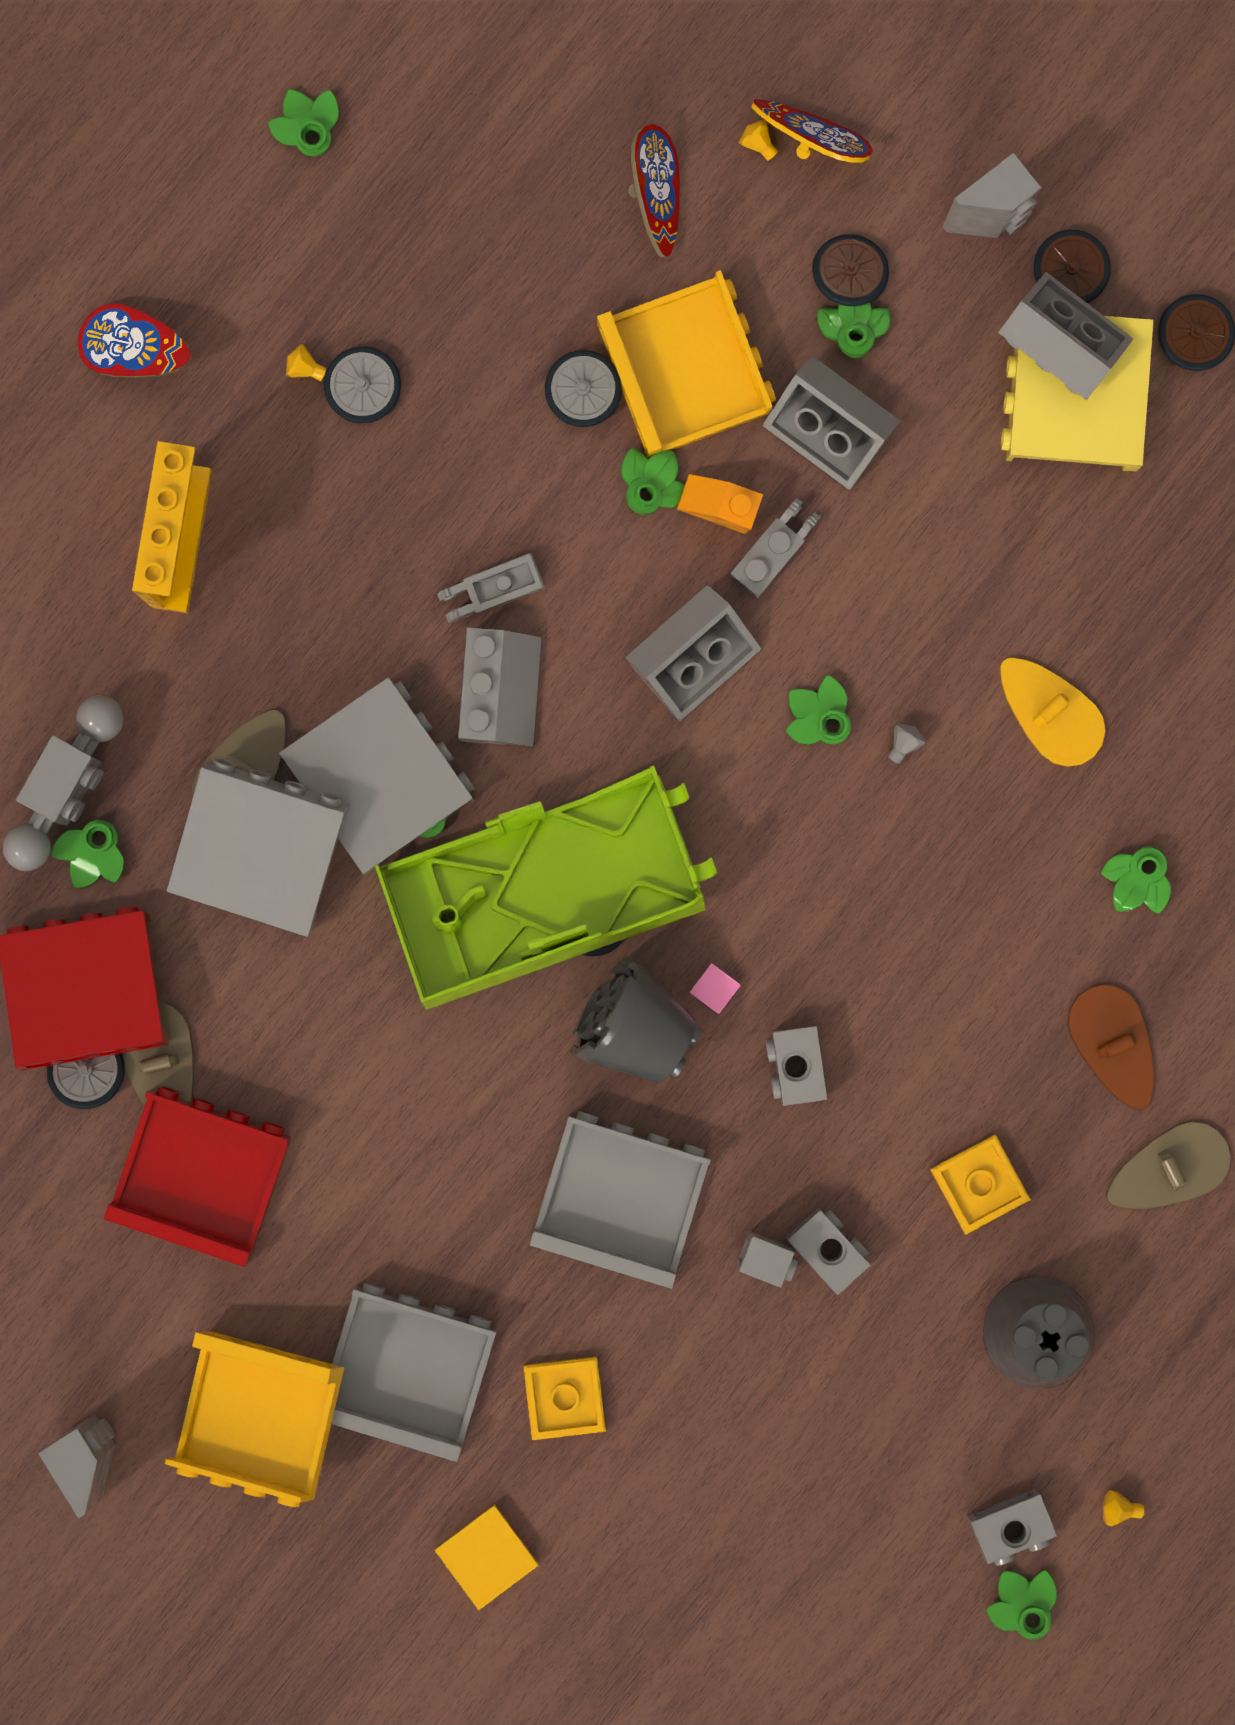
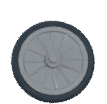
(362, 384)
(583, 388)
(87, 1082)

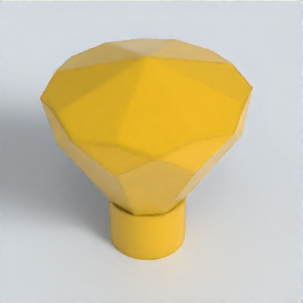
(758, 138)
(302, 364)
(1118, 1508)

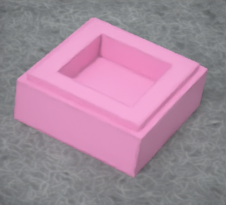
(715, 988)

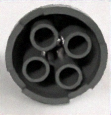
(635, 1026)
(1015, 1328)

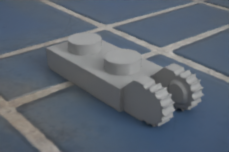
(772, 551)
(495, 587)

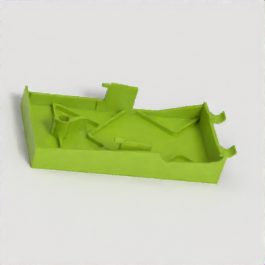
(543, 887)

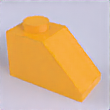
(720, 502)

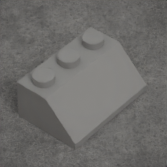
(995, 202)
(1065, 335)
(830, 422)
(693, 652)
(499, 687)
(81, 1462)

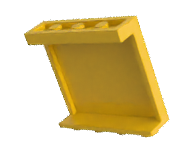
(687, 365)
(172, 528)
(257, 1418)

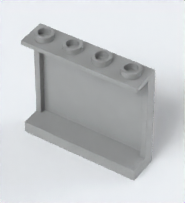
(382, 767)
(257, 846)
(620, 1199)
(410, 1371)

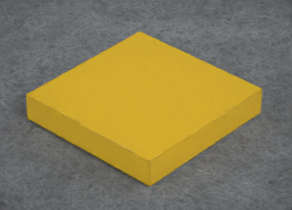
(980, 1184)
(564, 1398)
(486, 1556)

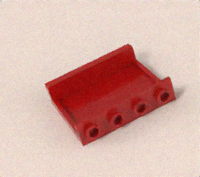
(81, 989)
(199, 1176)

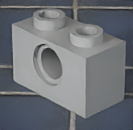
(811, 1083)
(766, 1260)
(837, 1271)
(990, 1523)

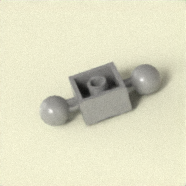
(61, 782)

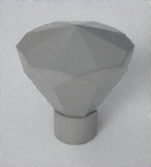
(906, 740)

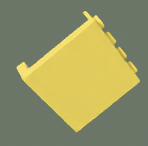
(1063, 426)

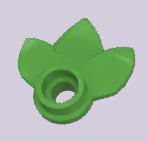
(305, 118)
(854, 320)
(654, 476)
(815, 709)
(88, 858)
(1134, 884)
(1023, 1598)

